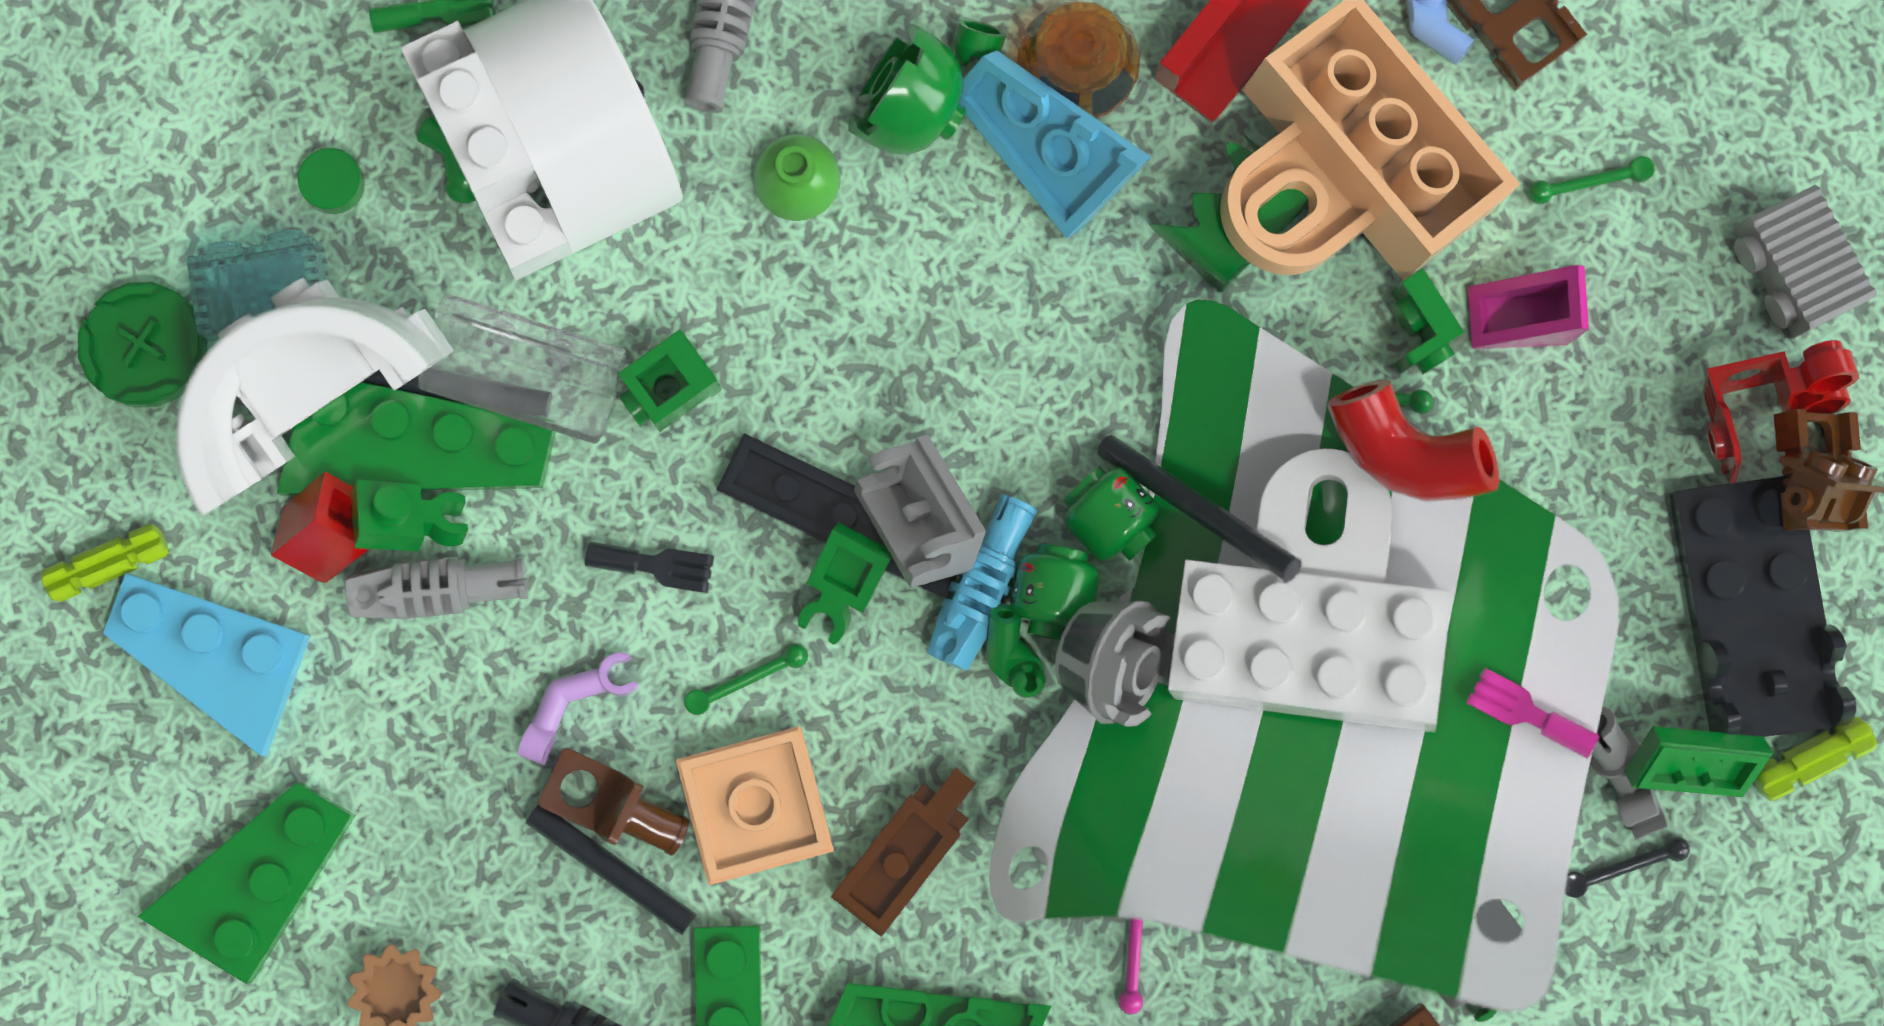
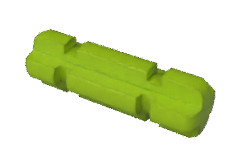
(104, 562)
(1815, 759)

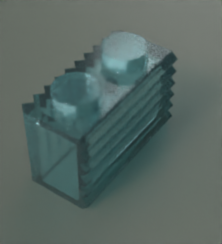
(242, 280)

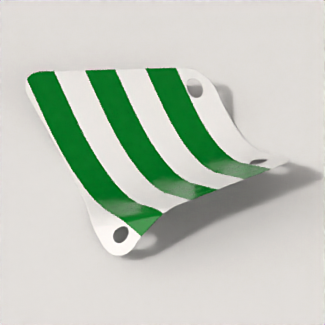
(1314, 828)

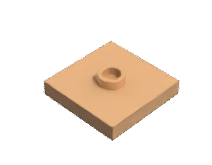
(754, 805)

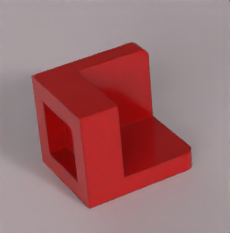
(318, 530)

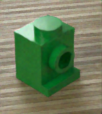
(669, 359)

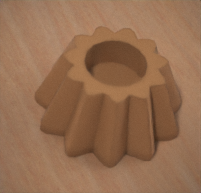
(394, 989)

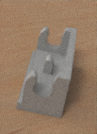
(921, 512)

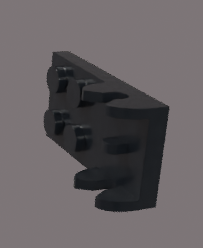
(1757, 613)

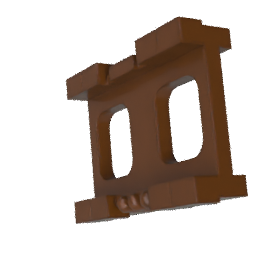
(1498, 30)
(1841, 438)

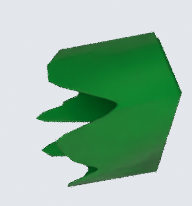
(1207, 245)

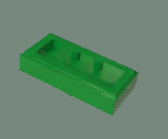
(1698, 761)

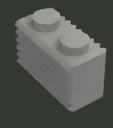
(1802, 262)

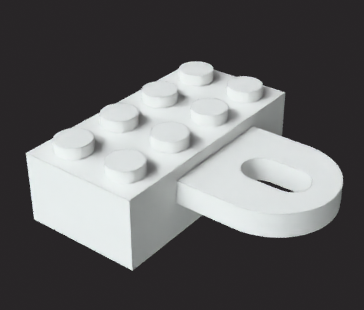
(1330, 637)

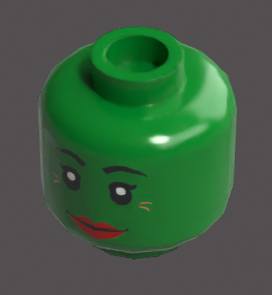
(1111, 514)
(1053, 588)

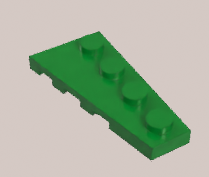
(417, 440)

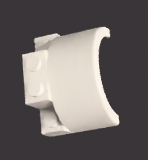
(548, 102)
(284, 372)

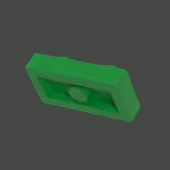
(728, 975)

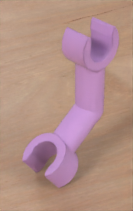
(542, 732)

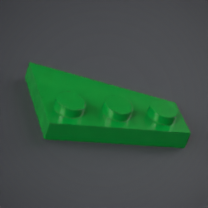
(253, 884)
(901, 1007)

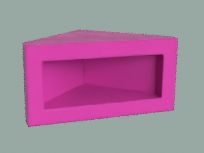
(1529, 310)

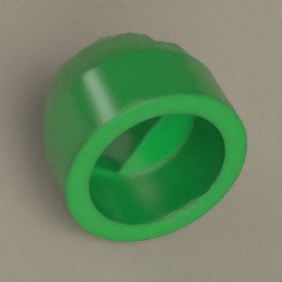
(976, 40)

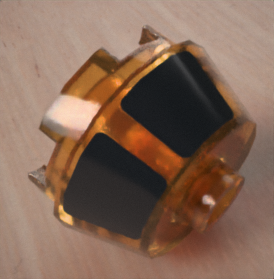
(1082, 55)

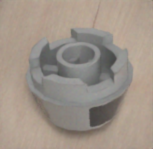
(1115, 659)

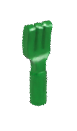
(415, 13)

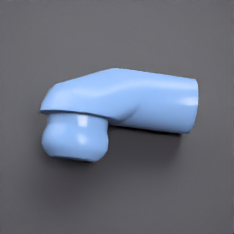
(1430, 26)

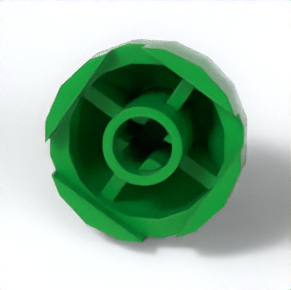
(911, 96)

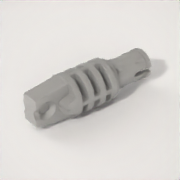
(718, 39)
(432, 587)

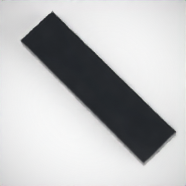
(802, 497)

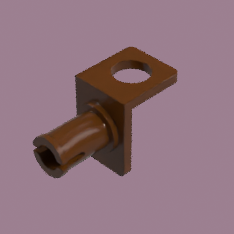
(615, 807)

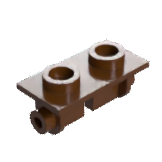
(1829, 487)

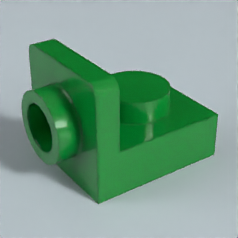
(1424, 312)

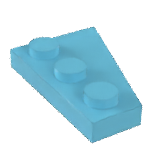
(1048, 142)
(211, 655)

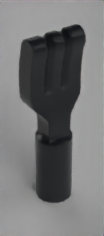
(671, 567)

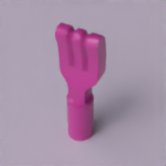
(1515, 706)

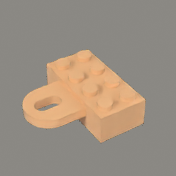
(1366, 148)

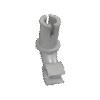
(1609, 759)

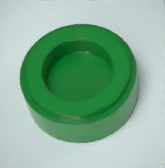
(331, 181)

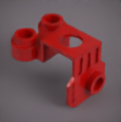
(1814, 385)

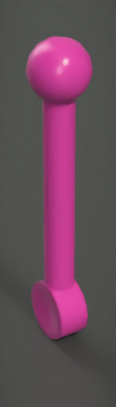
(1131, 1000)

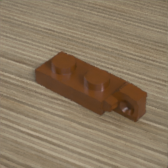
(905, 853)

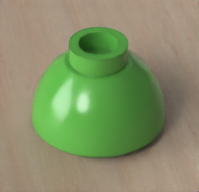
(796, 177)

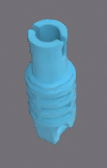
(965, 616)

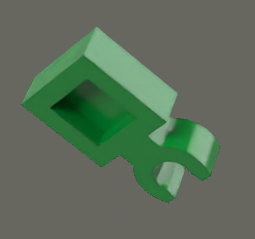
(398, 519)
(846, 576)

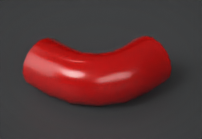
(1408, 459)

